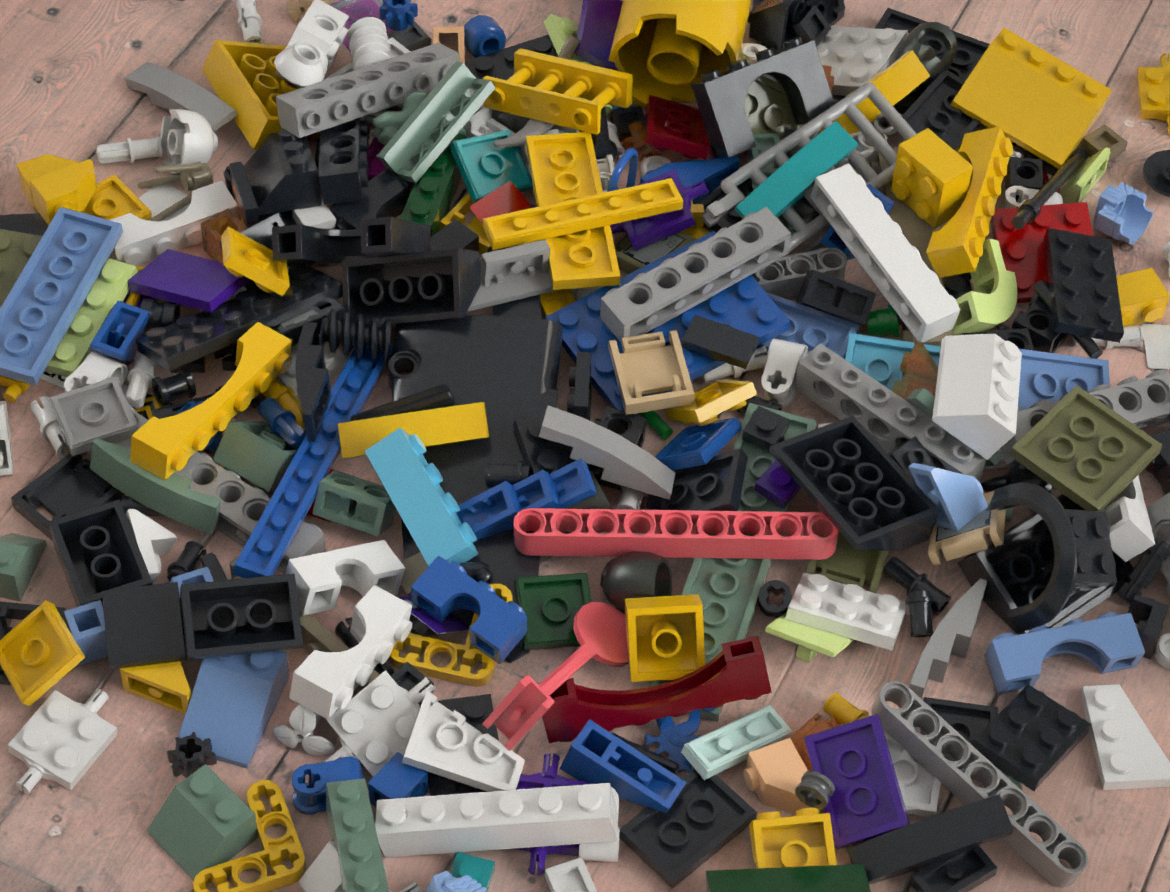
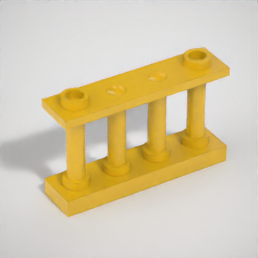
(562, 76)

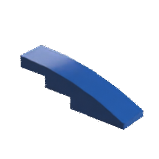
(497, 507)

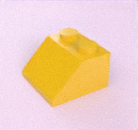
(664, 636)

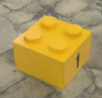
(930, 177)

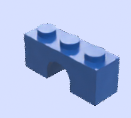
(449, 588)

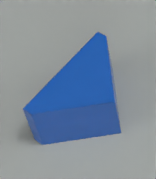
(120, 331)

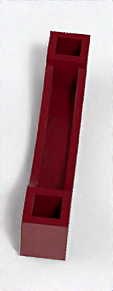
(731, 676)

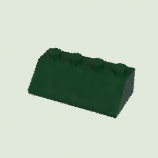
(790, 879)

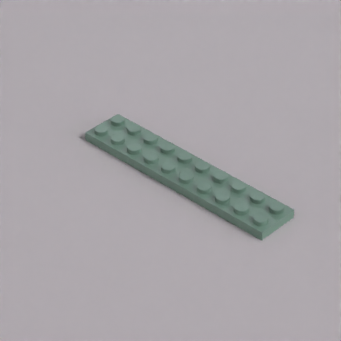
(732, 585)

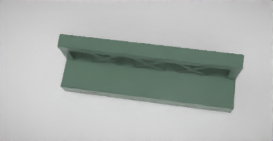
(434, 122)

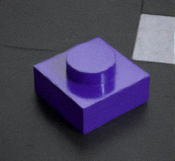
(777, 485)

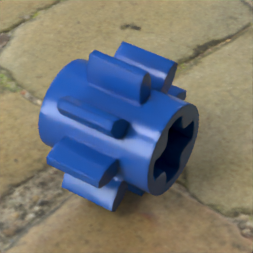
(398, 14)

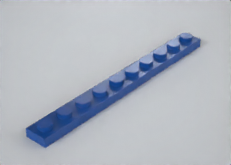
(309, 466)

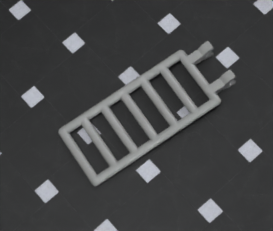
(800, 137)

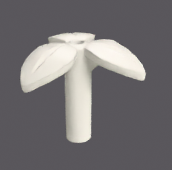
(303, 723)

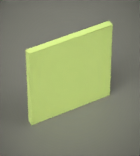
(809, 638)

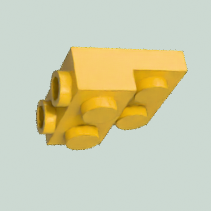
(792, 840)

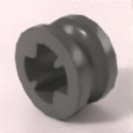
(814, 789)

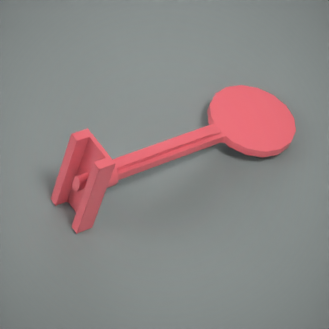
(601, 635)

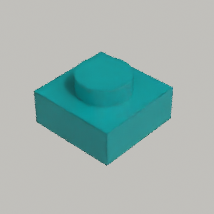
(475, 867)

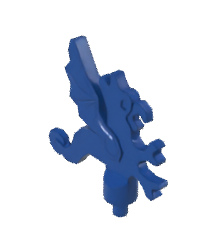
(675, 736)

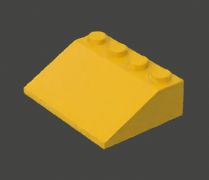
(246, 81)
(1032, 97)

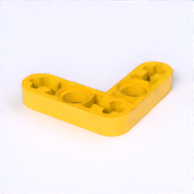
(467, 652)
(273, 849)

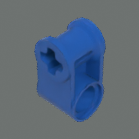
(319, 774)

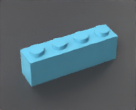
(420, 499)

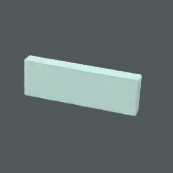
(734, 741)

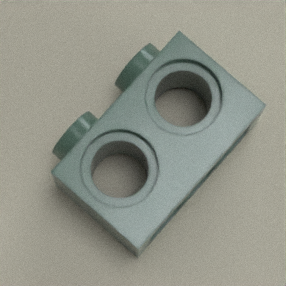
(354, 503)

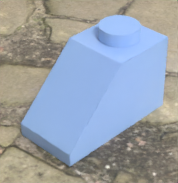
(953, 493)

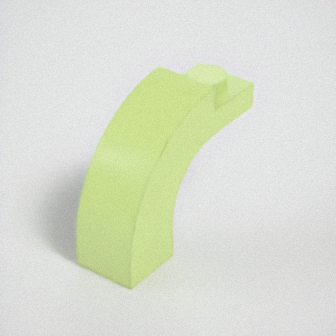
(993, 293)

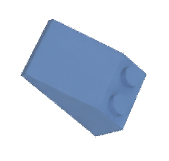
(235, 702)

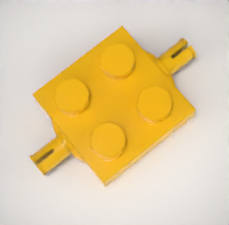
(1155, 91)

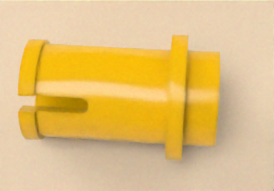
(843, 710)

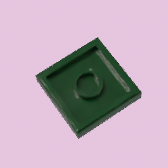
(551, 608)

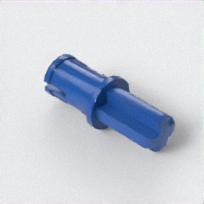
(282, 422)

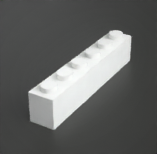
(885, 253)
(496, 820)

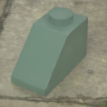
(17, 563)

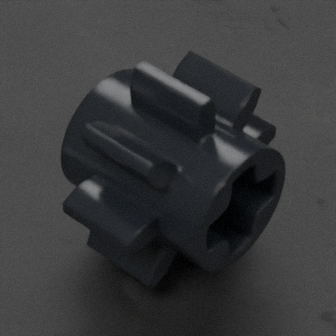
(191, 747)

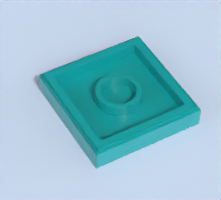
(489, 167)

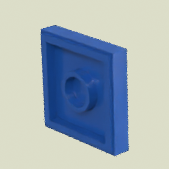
(698, 444)

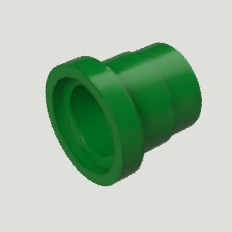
(883, 322)

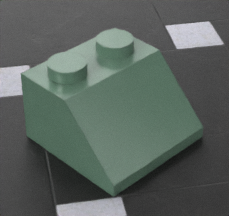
(255, 454)
(203, 823)

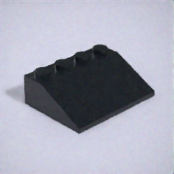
(858, 486)
(1024, 566)

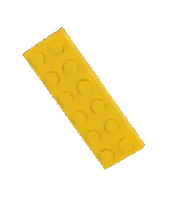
(564, 170)

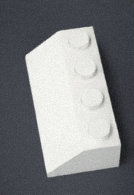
(978, 390)

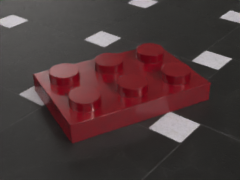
(675, 128)

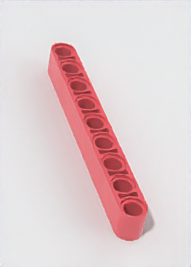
(659, 525)

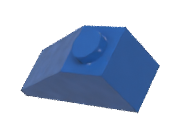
(690, 172)
(604, 758)

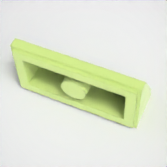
(1085, 177)

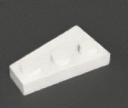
(1121, 741)
(456, 750)

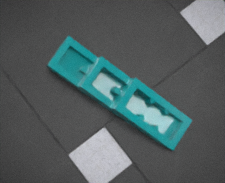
(799, 173)

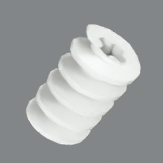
(368, 42)

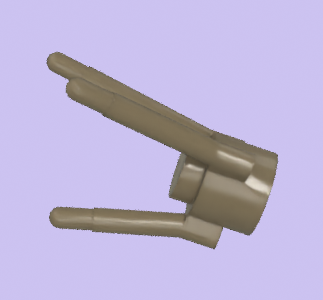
(192, 177)

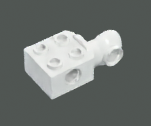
(312, 45)

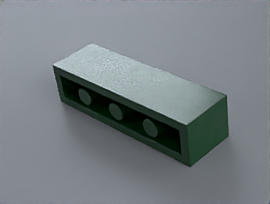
(434, 191)

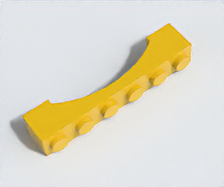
(960, 242)
(169, 442)

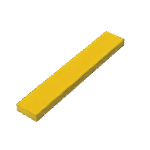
(582, 214)

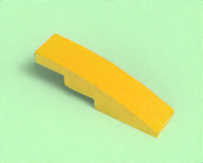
(893, 83)
(432, 426)

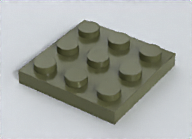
(1086, 450)

